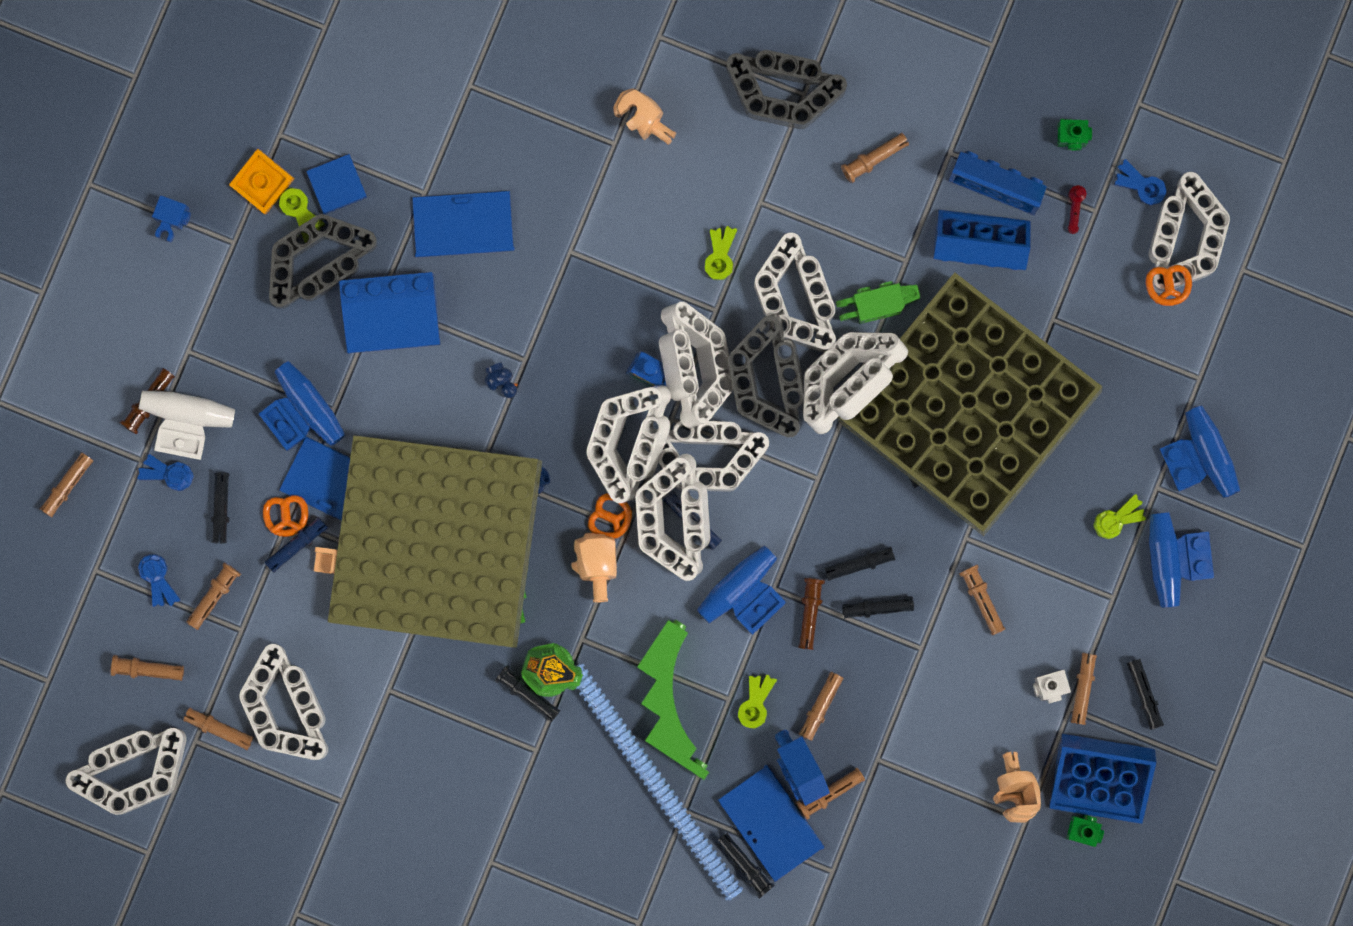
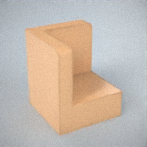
(325, 560)

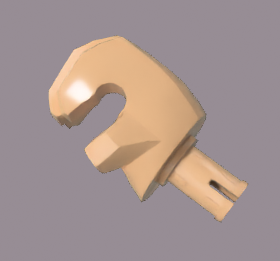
(646, 117)
(596, 562)
(1019, 788)

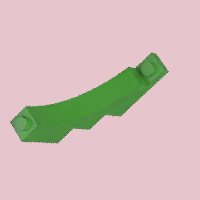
(668, 732)

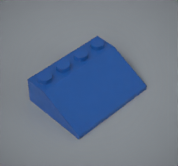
(390, 312)
(1102, 778)

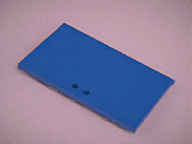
(463, 227)
(319, 477)
(774, 821)

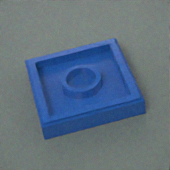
(336, 184)

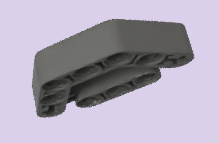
(751, 65)
(335, 266)
(787, 385)

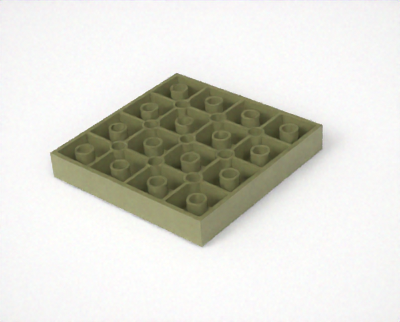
(973, 405)
(435, 541)

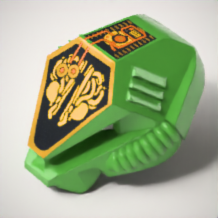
(550, 670)

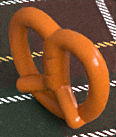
(1169, 285)
(285, 515)
(610, 517)

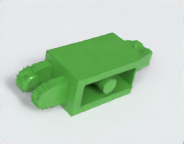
(879, 303)

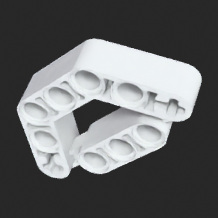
(1174, 220)
(807, 279)
(685, 329)
(879, 354)
(717, 474)
(630, 475)
(692, 552)
(261, 688)
(134, 750)

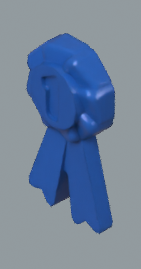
(1150, 189)
(177, 475)
(153, 570)

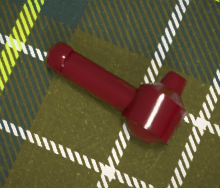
(1076, 196)

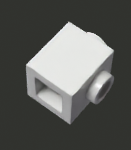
(1051, 686)

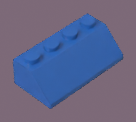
(998, 183)
(982, 240)

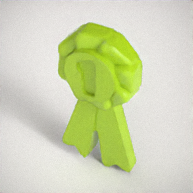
(294, 204)
(719, 264)
(1110, 523)
(752, 712)

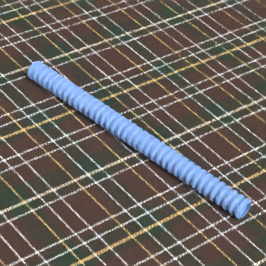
(658, 786)

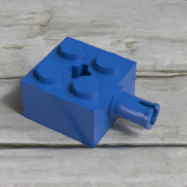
(800, 769)

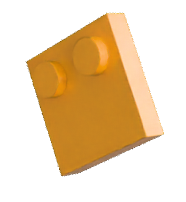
(261, 181)

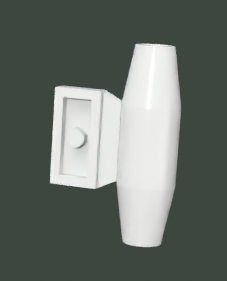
(184, 420)

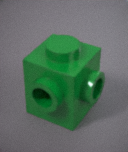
(1073, 134)
(1085, 830)

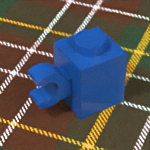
(170, 214)

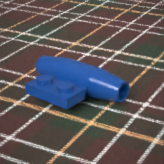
(301, 410)
(1202, 456)
(1176, 558)
(742, 590)

